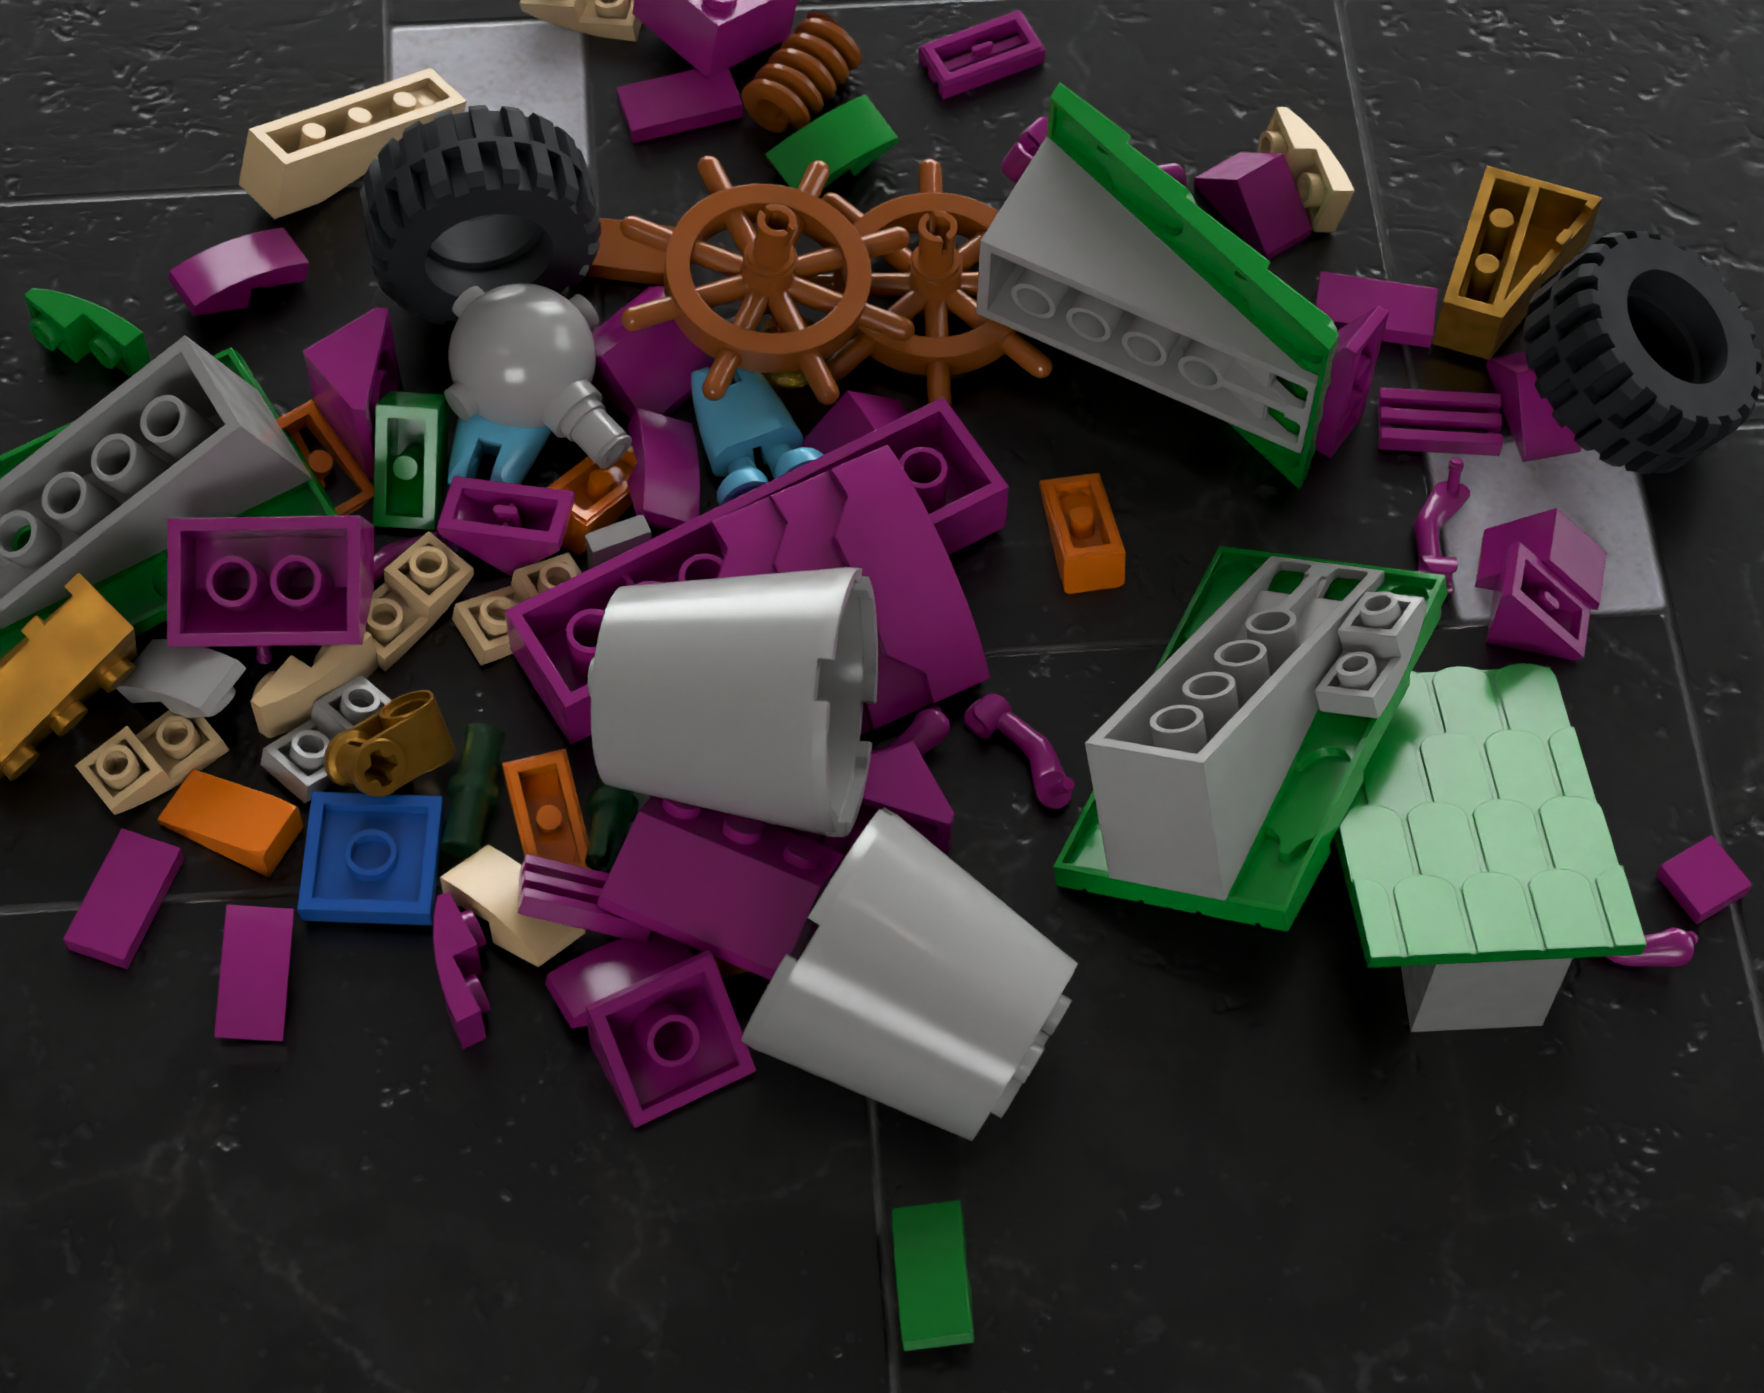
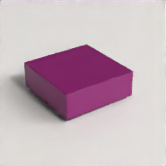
(1703, 879)

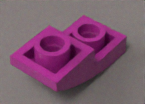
(226, 273)
(666, 471)
(458, 964)
(609, 971)
(254, 973)

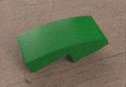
(842, 138)
(85, 327)
(932, 1275)

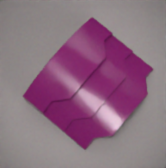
(873, 521)

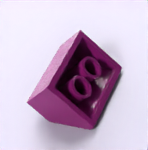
(269, 581)
(720, 883)

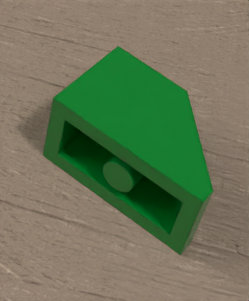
(410, 459)

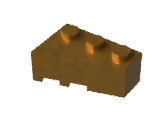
(1512, 244)
(58, 670)

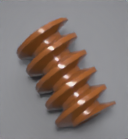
(801, 74)

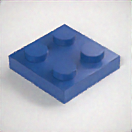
(371, 858)

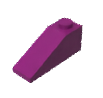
(1350, 379)

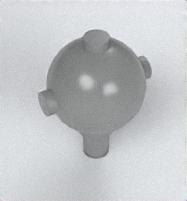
(530, 363)

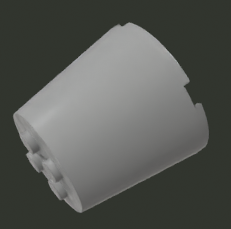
(740, 694)
(915, 986)

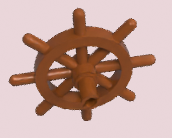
(766, 278)
(932, 285)

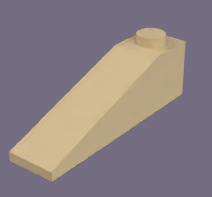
(333, 144)

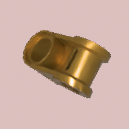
(391, 746)

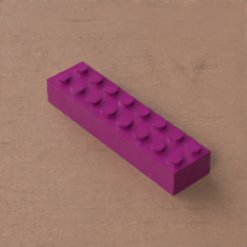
(559, 628)

